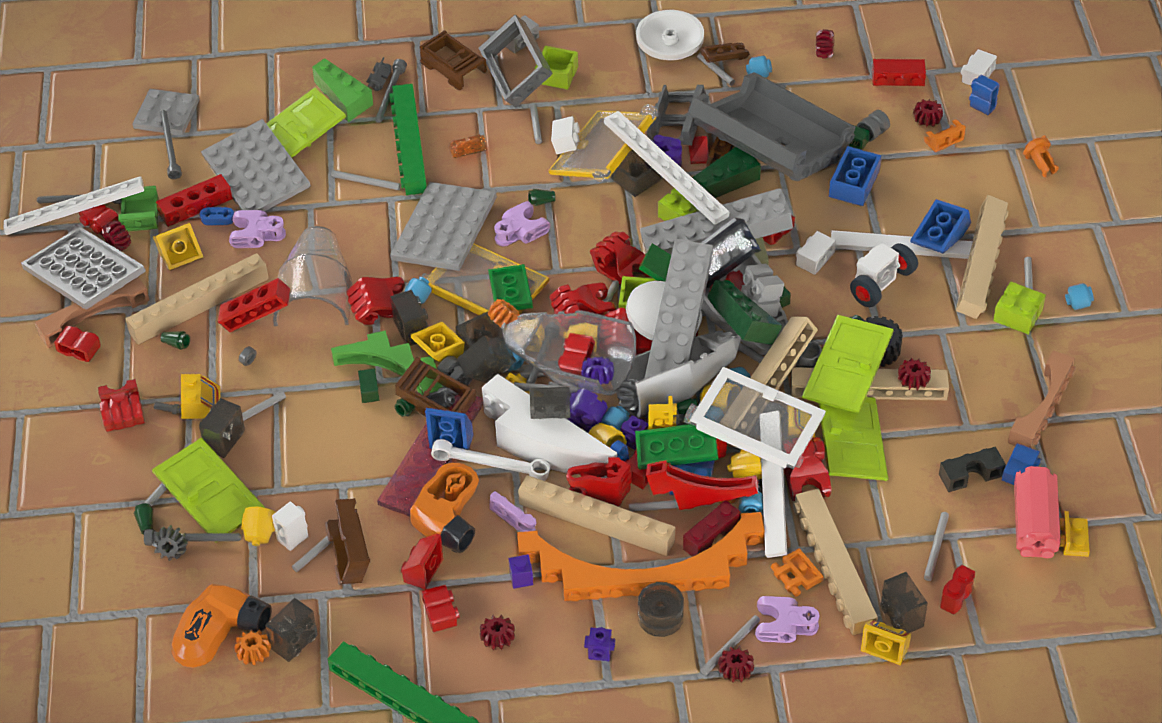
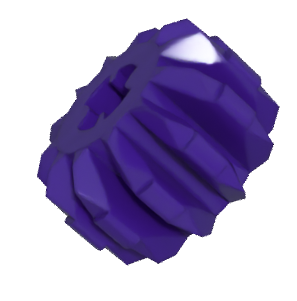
(598, 369)

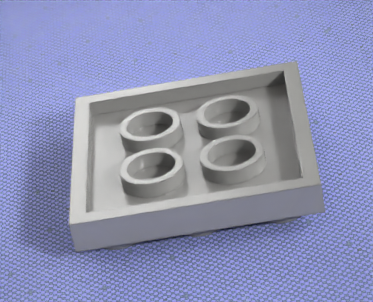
(178, 107)

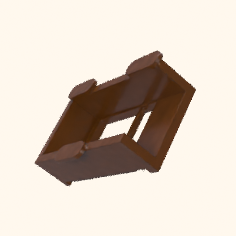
(453, 72)
(414, 375)
(348, 543)

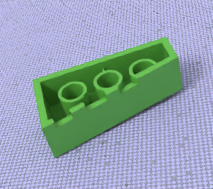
(342, 89)

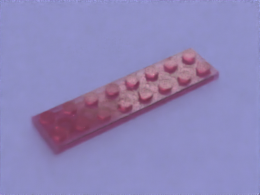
(417, 469)

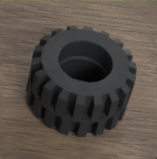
(894, 347)

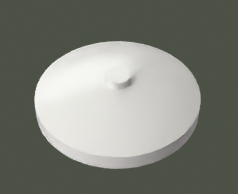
(670, 34)
(644, 307)

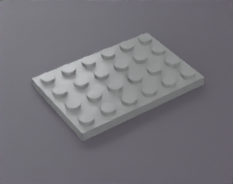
(256, 168)
(443, 226)
(83, 267)

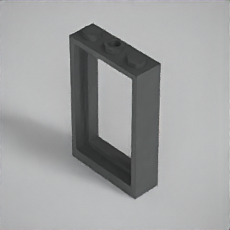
(499, 41)

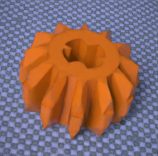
(502, 312)
(252, 647)

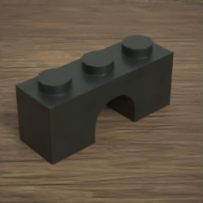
(984, 462)

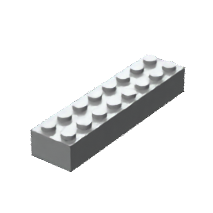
(763, 214)
(680, 306)

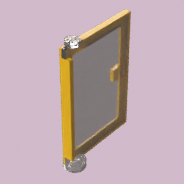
(599, 147)
(471, 285)

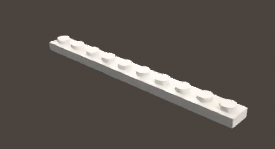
(667, 167)

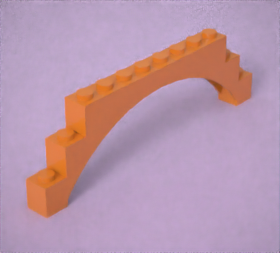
(697, 573)

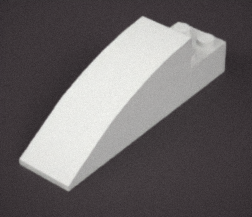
(531, 439)

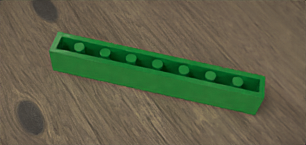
(409, 139)
(391, 688)

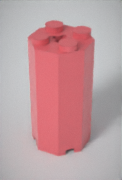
(1037, 512)

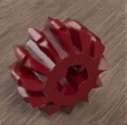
(825, 43)
(928, 112)
(116, 235)
(914, 374)
(497, 632)
(736, 664)

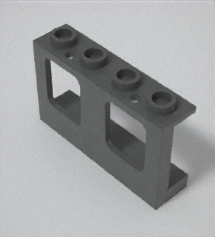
(685, 120)

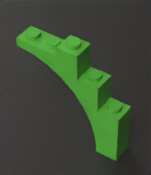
(377, 352)

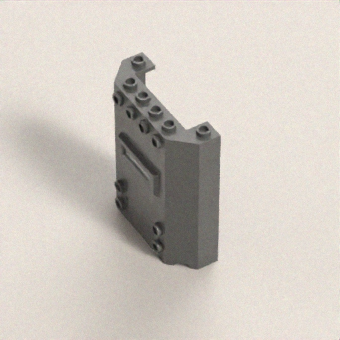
(771, 115)

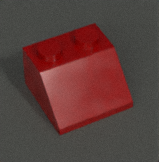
(423, 561)

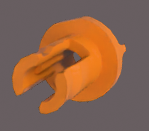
(1038, 151)

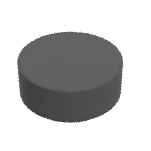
(247, 356)

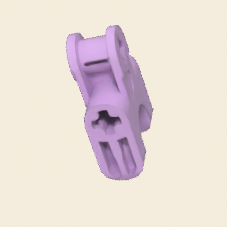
(517, 226)
(258, 228)
(789, 621)

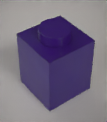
(520, 571)

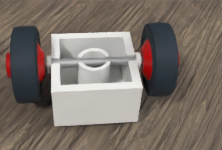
(879, 270)

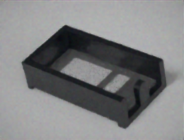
(731, 247)

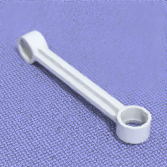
(444, 450)

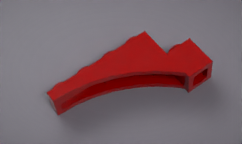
(697, 490)

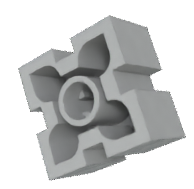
(763, 287)

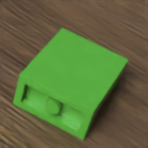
(140, 210)

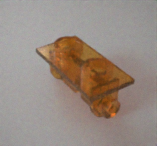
(462, 147)

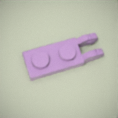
(511, 513)

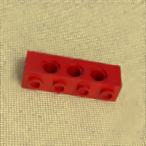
(194, 199)
(254, 305)

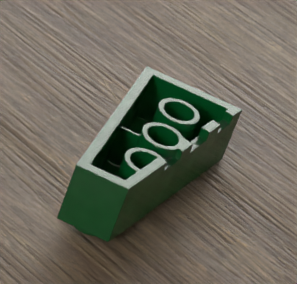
(729, 173)
(743, 314)

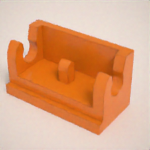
(946, 137)

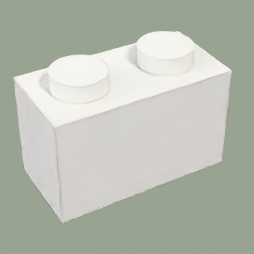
(979, 64)
(565, 135)
(815, 252)
(290, 525)

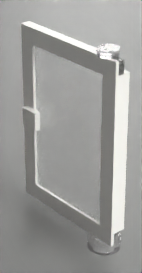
(756, 418)

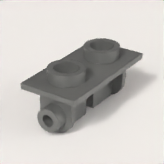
(381, 70)
(443, 397)

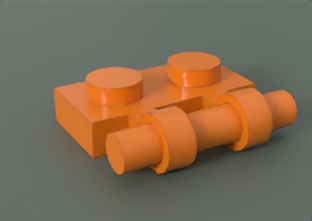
(802, 569)

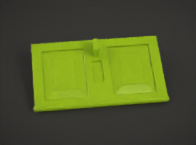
(305, 121)
(847, 364)
(854, 442)
(206, 488)

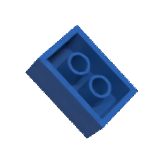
(855, 176)

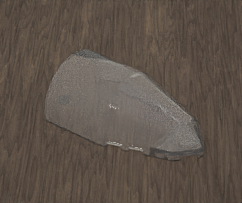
(317, 270)
(541, 338)

